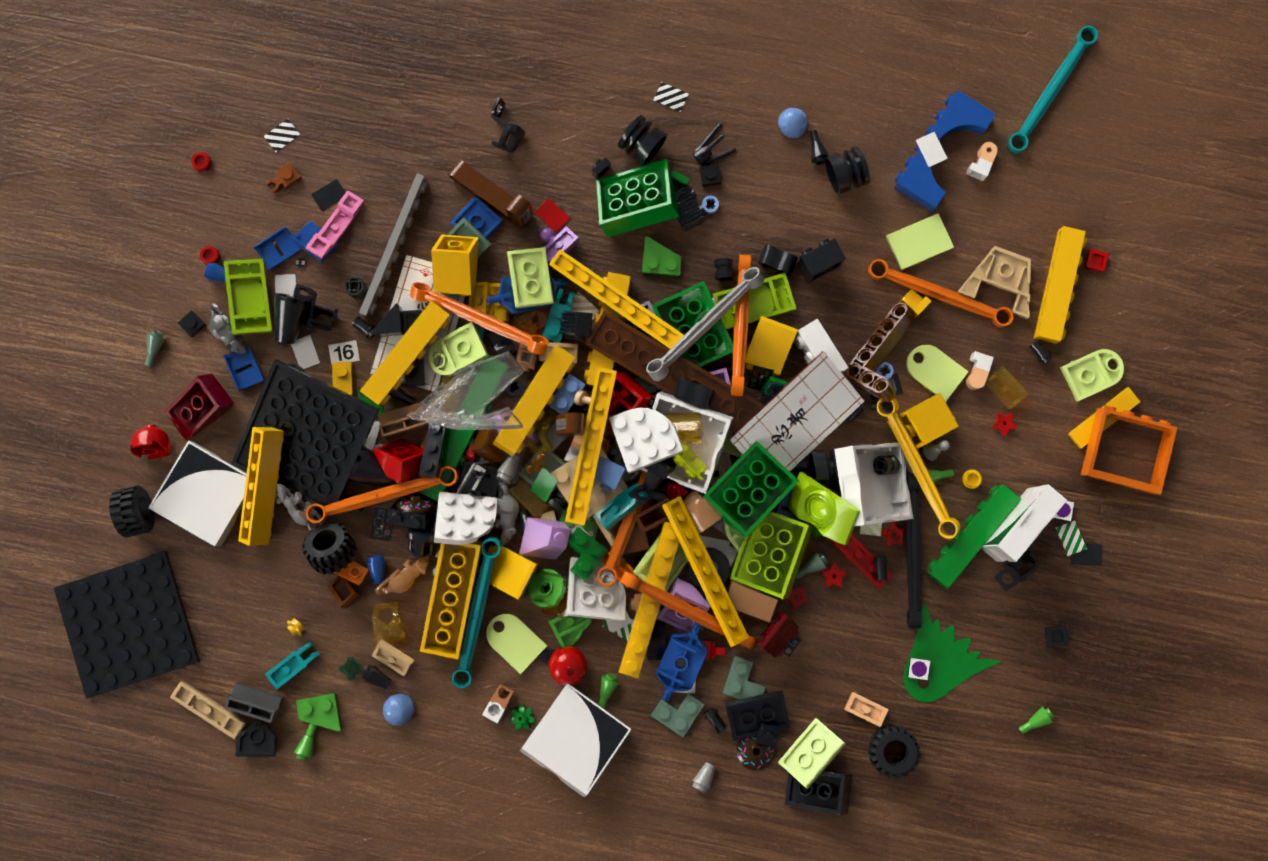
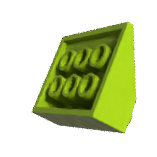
(772, 555)

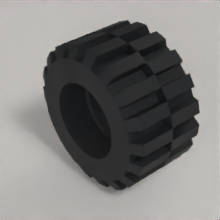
(131, 512)
(340, 547)
(908, 759)

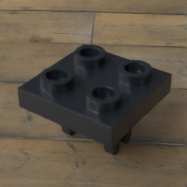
(489, 483)

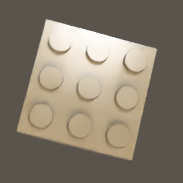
(599, 497)

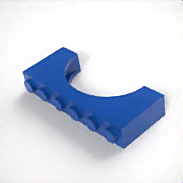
(960, 114)

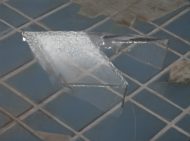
(464, 398)

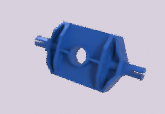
(506, 298)
(684, 646)

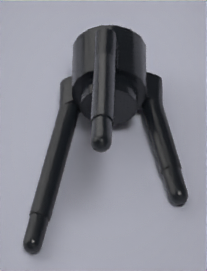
(702, 154)

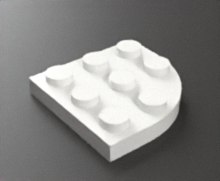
(645, 437)
(463, 518)
(592, 600)

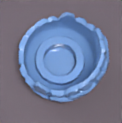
(793, 122)
(398, 709)

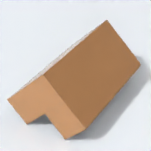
(396, 423)
(752, 601)

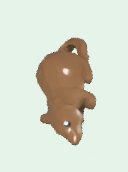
(403, 580)

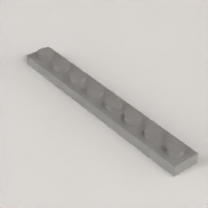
(397, 238)

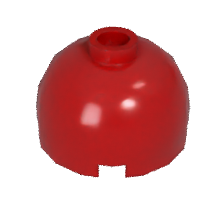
(150, 442)
(567, 666)

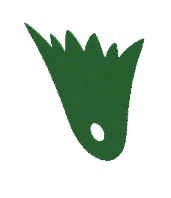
(948, 660)

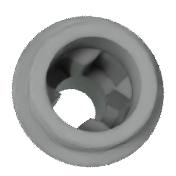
(508, 469)
(704, 778)

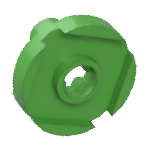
(554, 595)

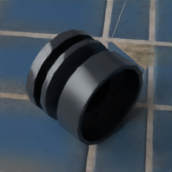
(642, 140)
(847, 169)
(824, 469)

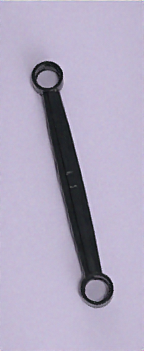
(913, 556)

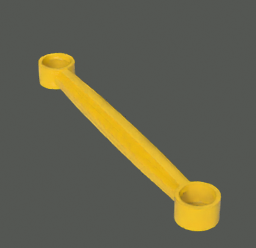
(919, 468)

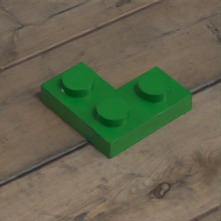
(590, 553)

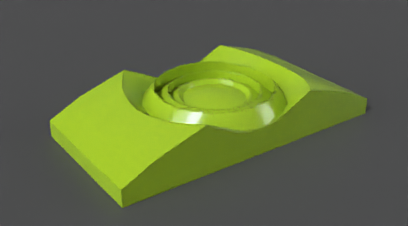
(247, 296)
(767, 300)
(823, 509)

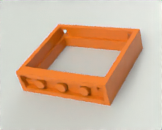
(1162, 459)

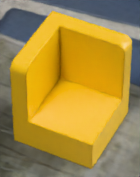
(915, 302)

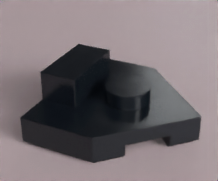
(256, 741)

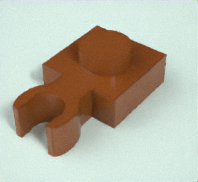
(286, 176)

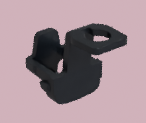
(516, 131)
(315, 310)
(655, 471)
(421, 537)
(1013, 569)

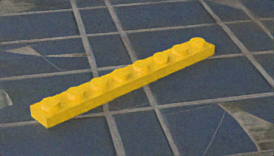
(615, 299)
(590, 446)
(705, 571)
(649, 608)

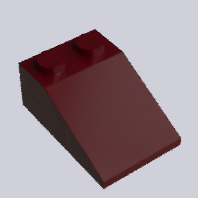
(198, 405)
(777, 635)

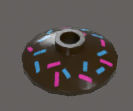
(415, 503)
(748, 759)

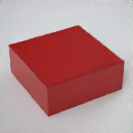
(1096, 260)

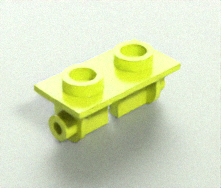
(693, 467)

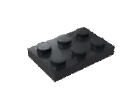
(748, 714)

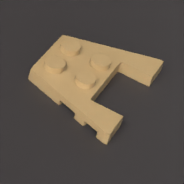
(1004, 271)

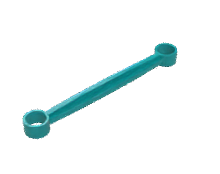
(1052, 89)
(476, 612)

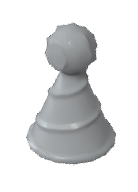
(932, 451)

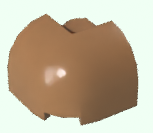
(700, 511)

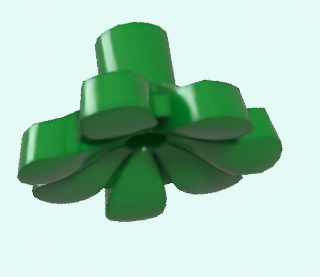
(526, 718)

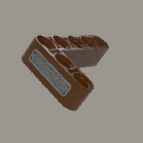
(515, 209)
(876, 349)
(575, 424)

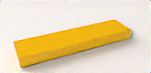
(1123, 401)

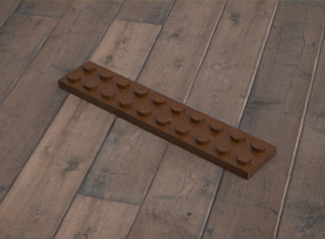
(636, 350)

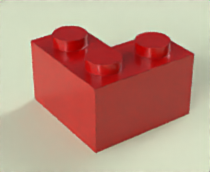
(628, 394)

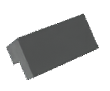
(254, 703)

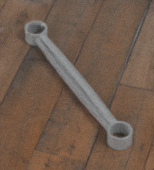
(659, 369)

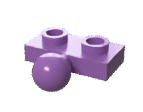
(563, 240)

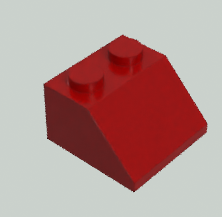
(399, 460)

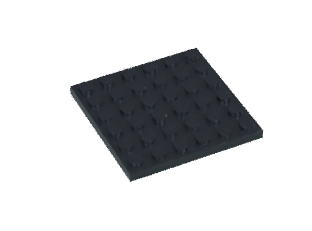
(320, 432)
(126, 624)

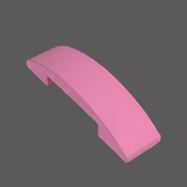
(336, 225)

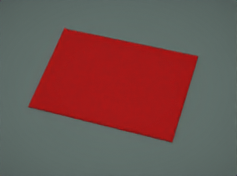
(552, 215)

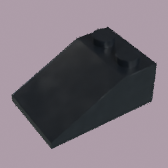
(827, 793)

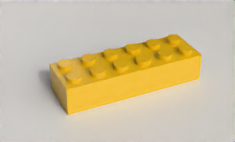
(451, 599)

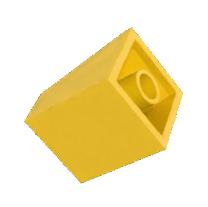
(455, 264)
(770, 345)
(928, 420)
(511, 571)

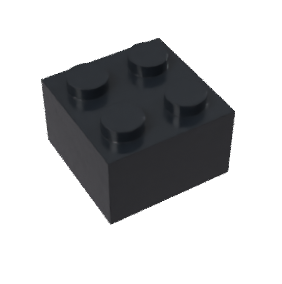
(821, 260)

